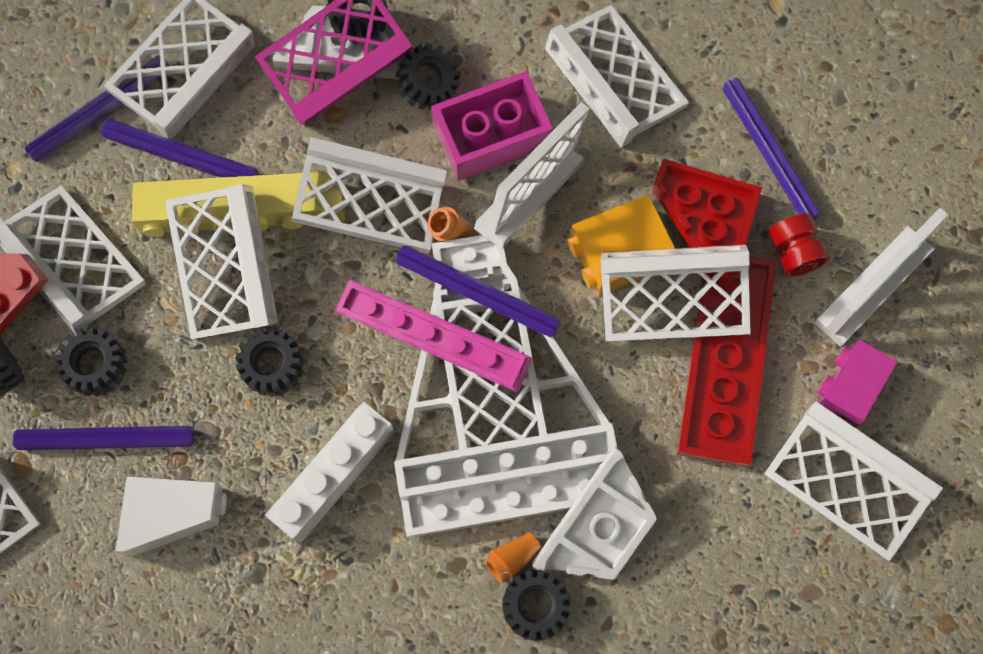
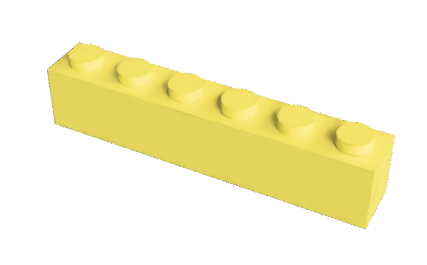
(273, 196)

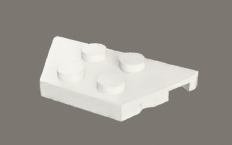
(329, 47)
(600, 525)

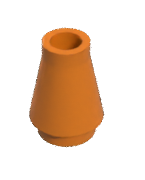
(448, 225)
(510, 558)

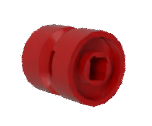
(797, 241)

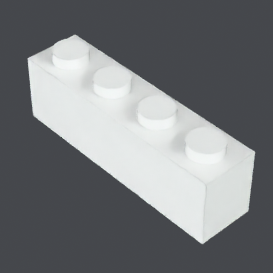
(330, 473)

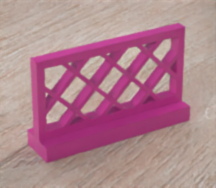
(346, 81)

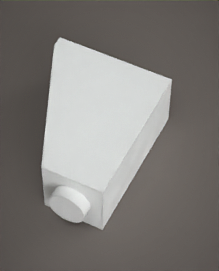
(166, 511)

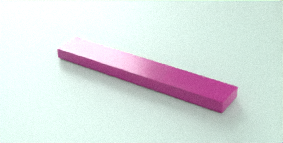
(434, 335)

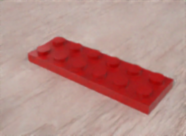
(727, 373)

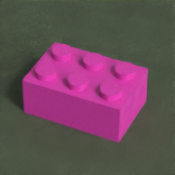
(491, 125)

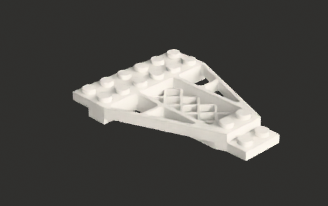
(505, 477)

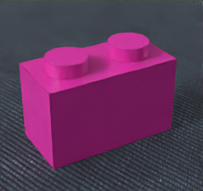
(856, 382)

